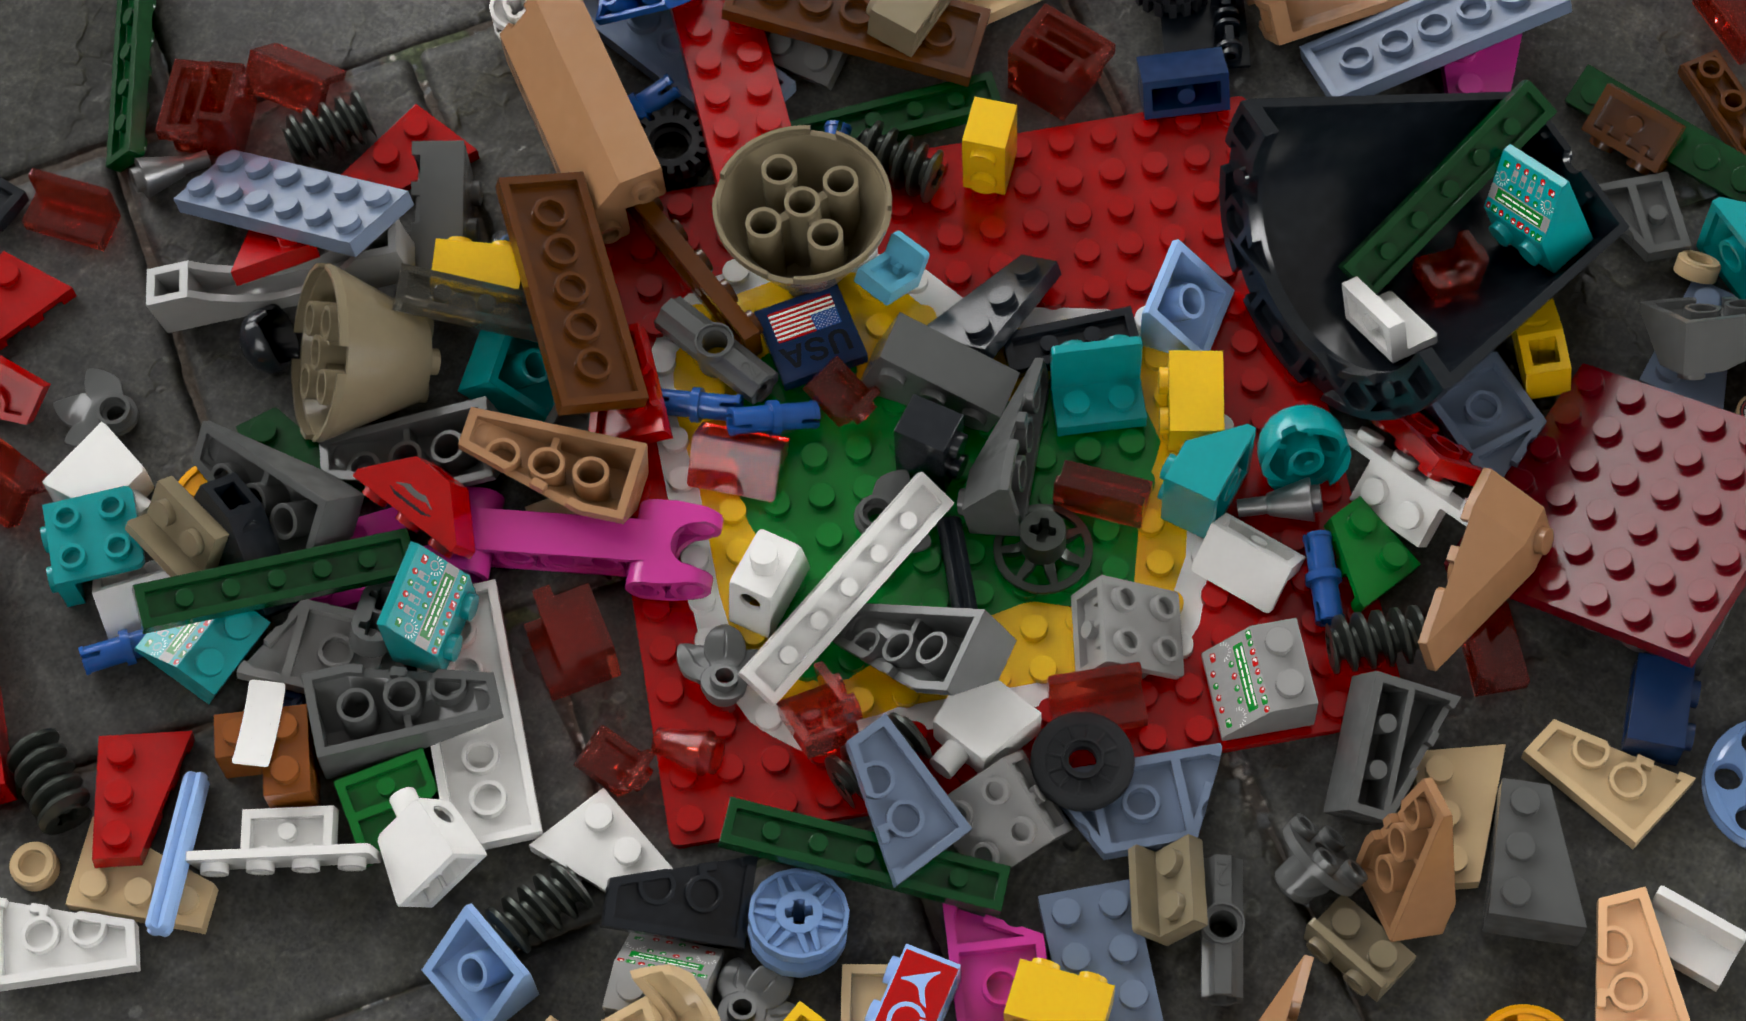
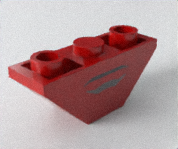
(424, 500)

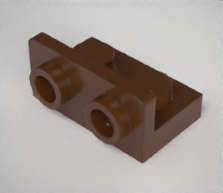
(1633, 129)

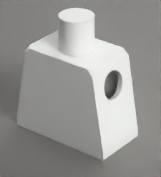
(100, 465)
(771, 575)
(982, 728)
(426, 849)

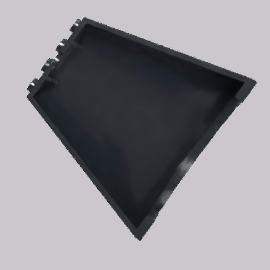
(1318, 179)

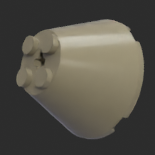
(802, 207)
(355, 355)

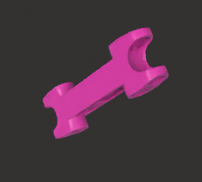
(639, 549)

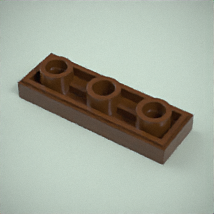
(1718, 96)

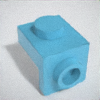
(895, 270)

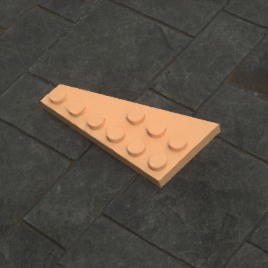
(1633, 963)

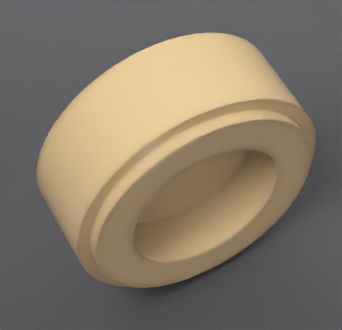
(1697, 267)
(34, 866)

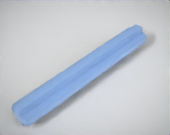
(173, 865)

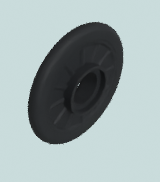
(1076, 789)

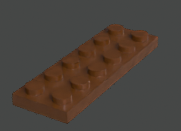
(842, 25)
(571, 293)

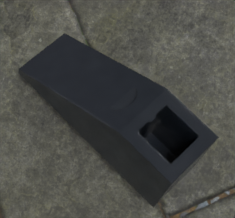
(246, 522)

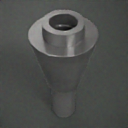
(158, 173)
(1292, 501)

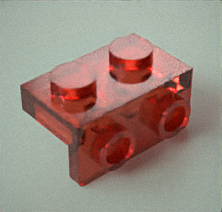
(823, 715)

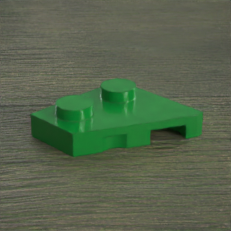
(1368, 553)
(368, 792)

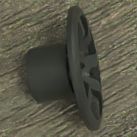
(1043, 543)

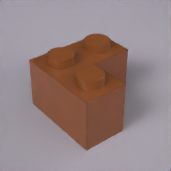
(293, 769)

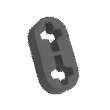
(366, 618)

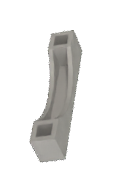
(205, 294)

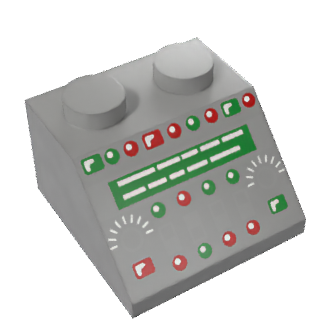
(1261, 681)
(648, 951)

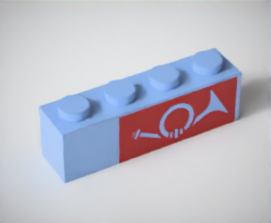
(917, 987)

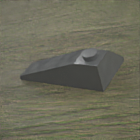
(1696, 336)
(426, 434)
(1005, 468)
(300, 500)
(929, 646)
(380, 714)

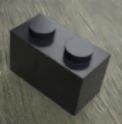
(931, 441)

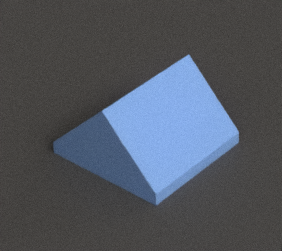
(1184, 303)
(479, 971)

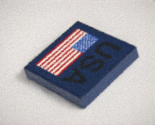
(809, 333)

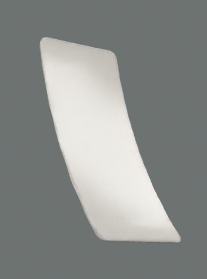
(259, 723)

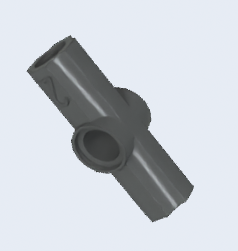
(733, 366)
(1223, 957)

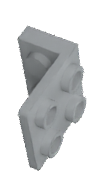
(1126, 624)
(1007, 813)

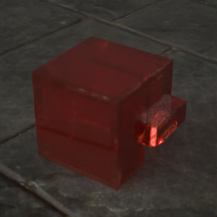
(1056, 61)
(207, 107)
(571, 641)

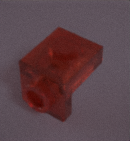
(1454, 269)
(841, 393)
(615, 762)

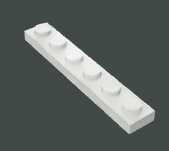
(845, 589)

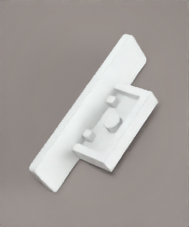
(1400, 492)
(286, 838)

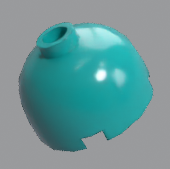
(1303, 444)

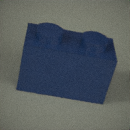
(1183, 83)
(1659, 709)

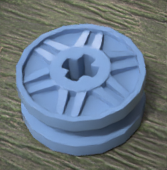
(792, 947)

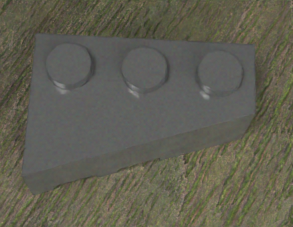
(444, 197)
(940, 369)
(1382, 743)
(1530, 870)

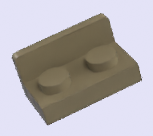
(178, 531)
(1168, 890)
(1357, 948)

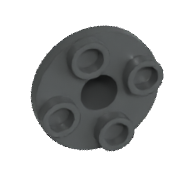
(1316, 863)

